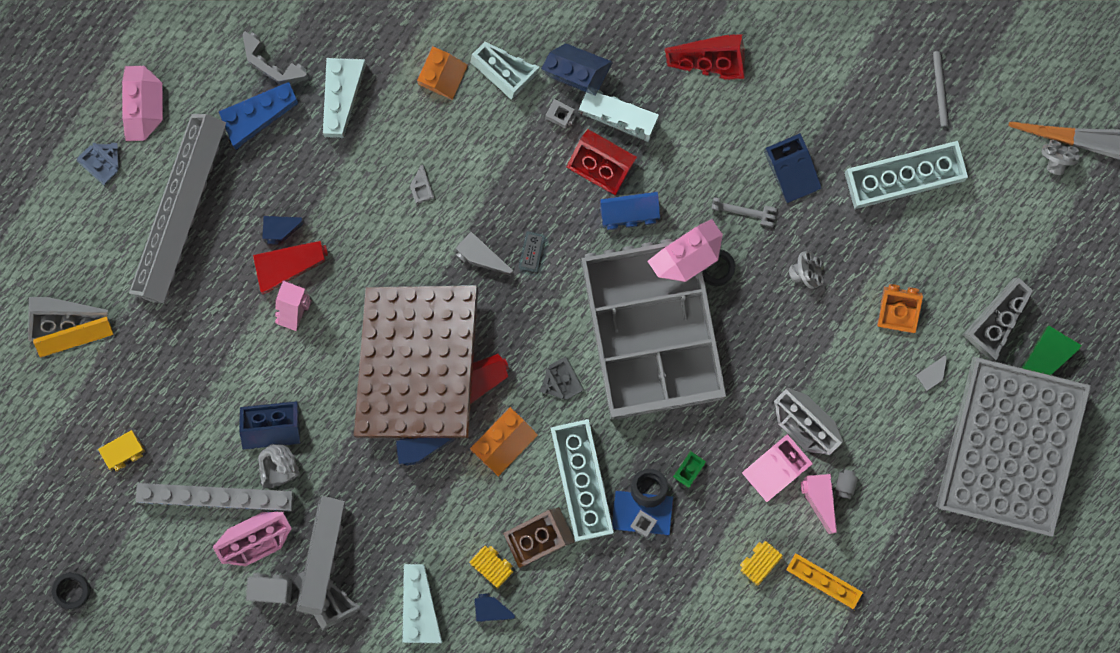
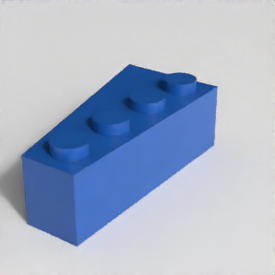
(256, 113)

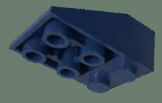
(792, 168)
(417, 450)

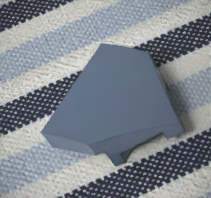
(100, 161)

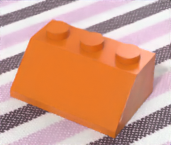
(504, 441)

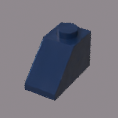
(278, 229)
(490, 609)

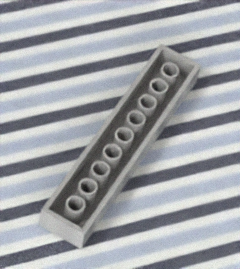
(178, 208)

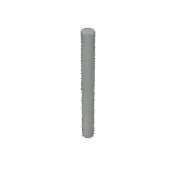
(940, 88)

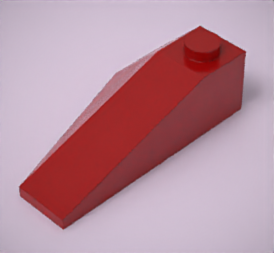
(716, 55)

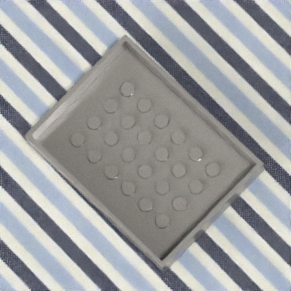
(1012, 446)

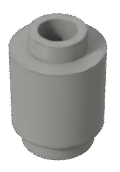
(846, 484)

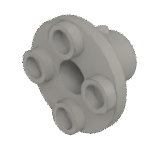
(1059, 156)
(807, 270)

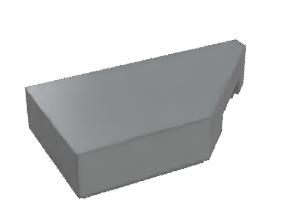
(420, 187)
(933, 374)

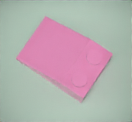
(819, 495)

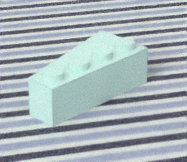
(419, 615)

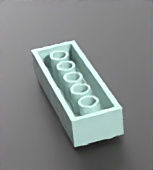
(906, 175)
(581, 480)

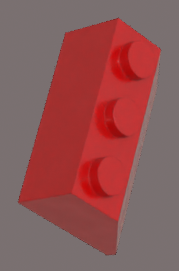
(601, 162)

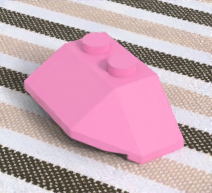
(141, 103)
(689, 253)
(253, 539)

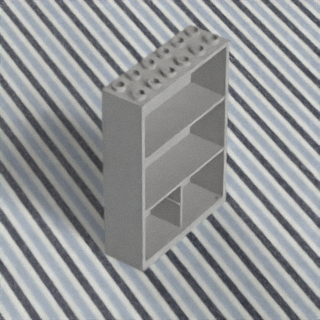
(650, 334)

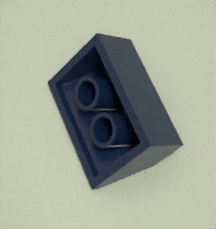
(576, 68)
(269, 425)

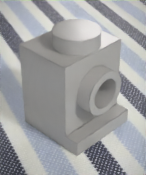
(556, 108)
(643, 523)

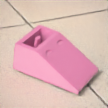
(777, 468)

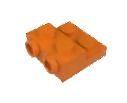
(900, 308)

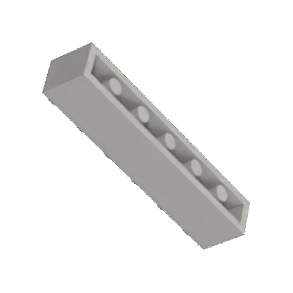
(320, 556)

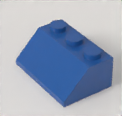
(630, 210)

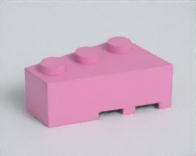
(291, 305)

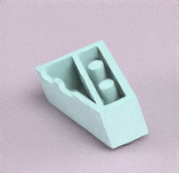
(503, 69)

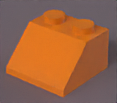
(442, 73)

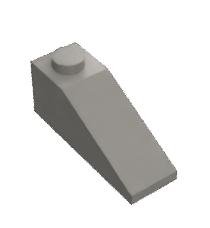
(478, 254)

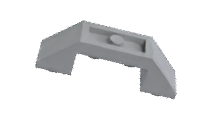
(293, 73)

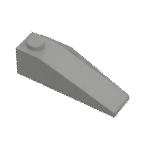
(54, 315)

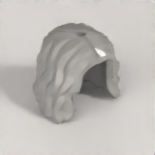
(277, 466)

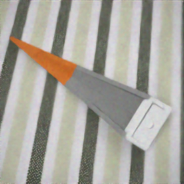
(1095, 140)

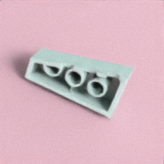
(341, 88)
(619, 115)

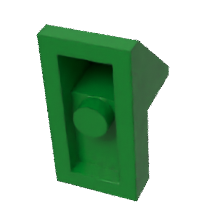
(689, 469)

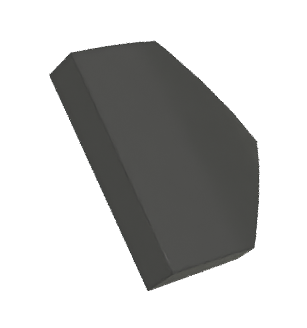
(561, 380)

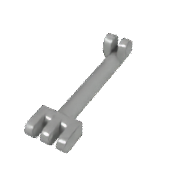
(763, 215)

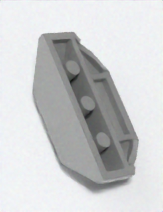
(807, 422)

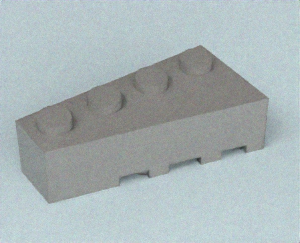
(994, 324)

